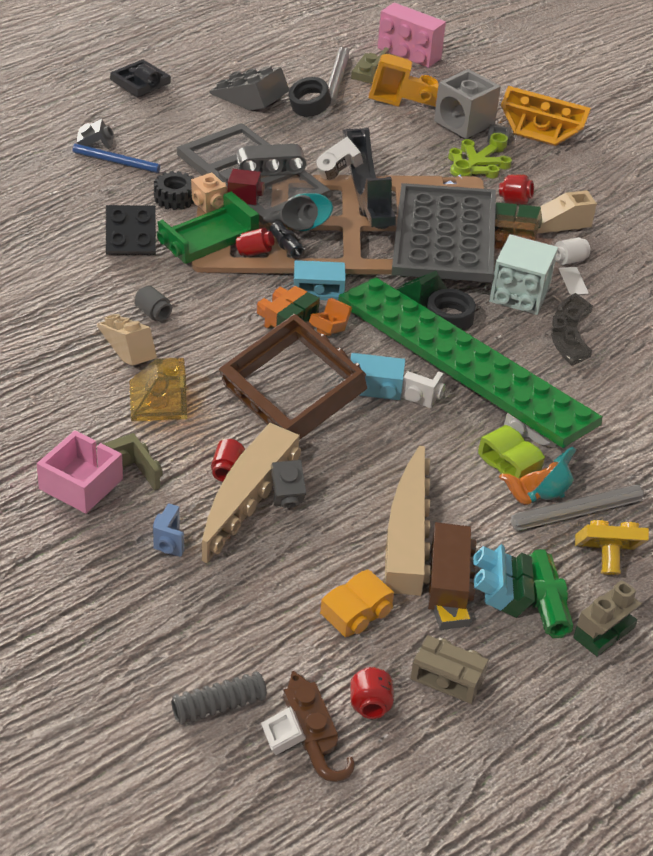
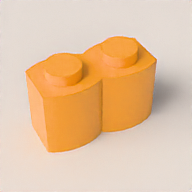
(357, 603)

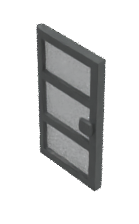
(218, 156)

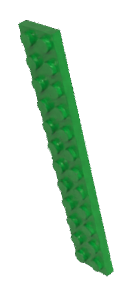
(472, 363)

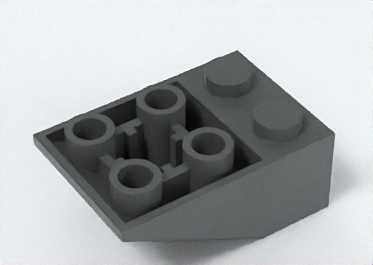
(253, 87)

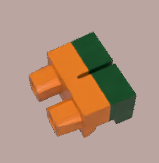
(287, 303)

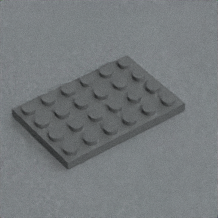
(445, 232)

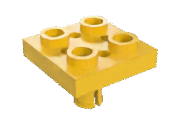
(611, 540)

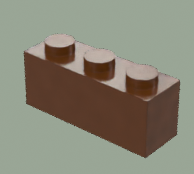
(451, 566)

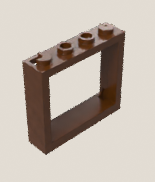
(274, 342)

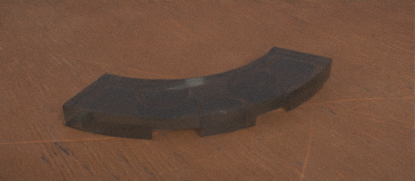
(565, 332)

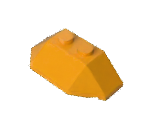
(542, 116)

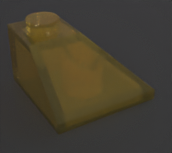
(159, 391)

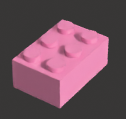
(411, 34)

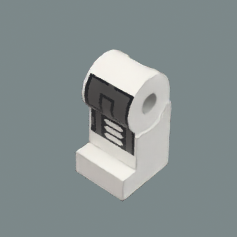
(338, 158)

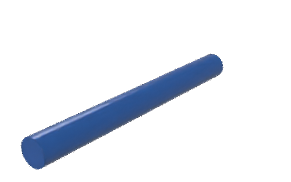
(116, 158)

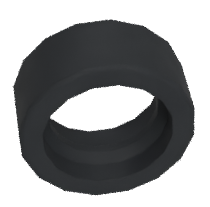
(309, 107)
(455, 300)

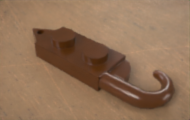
(316, 726)

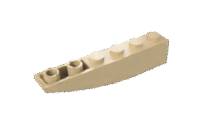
(246, 485)
(408, 529)

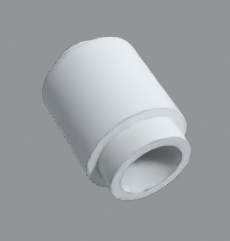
(572, 250)

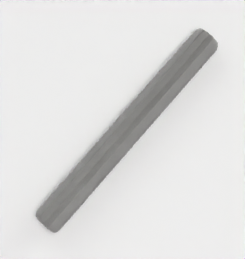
(337, 73)
(576, 507)

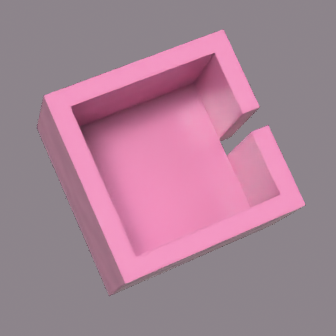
(72, 471)

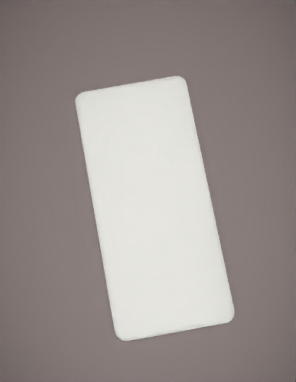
(573, 280)

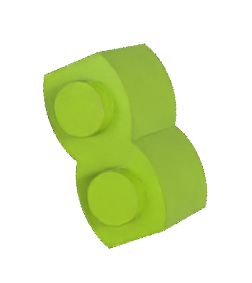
(510, 452)

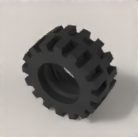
(173, 190)

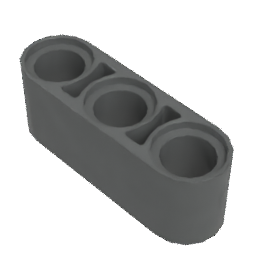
(280, 153)

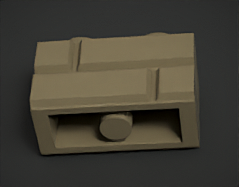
(449, 668)

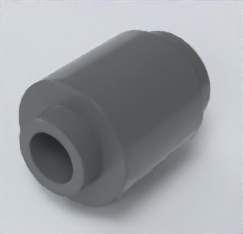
(153, 303)

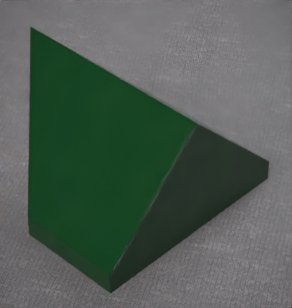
(422, 287)

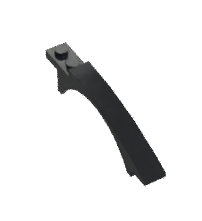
(372, 192)

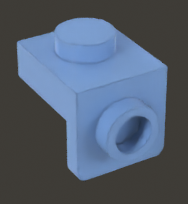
(166, 533)

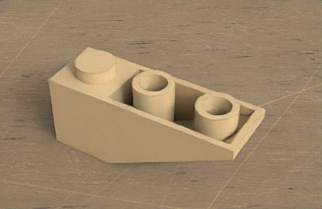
(568, 212)
(128, 338)

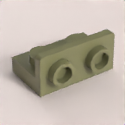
(367, 67)

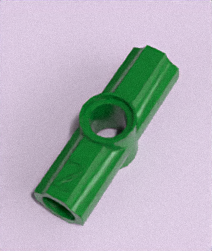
(550, 595)

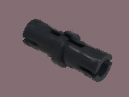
(292, 246)

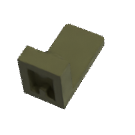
(136, 452)

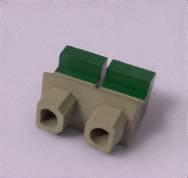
(607, 619)

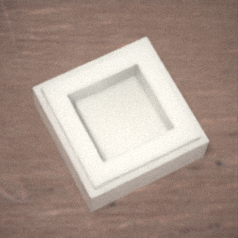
(283, 731)

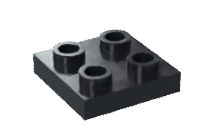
(140, 78)
(130, 230)

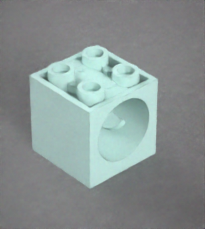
(523, 274)

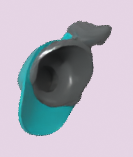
(303, 212)

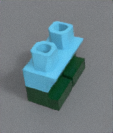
(505, 580)

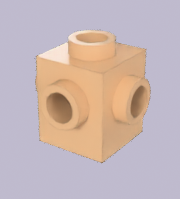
(208, 192)

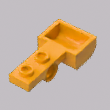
(394, 82)

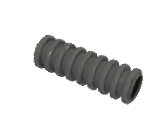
(219, 697)

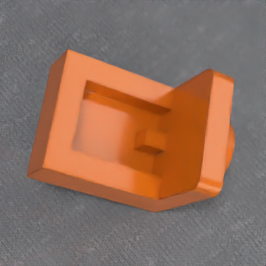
(332, 319)

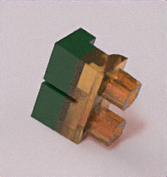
(514, 221)

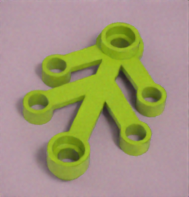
(464, 167)

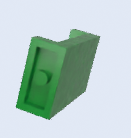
(209, 231)

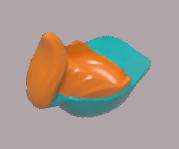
(543, 484)

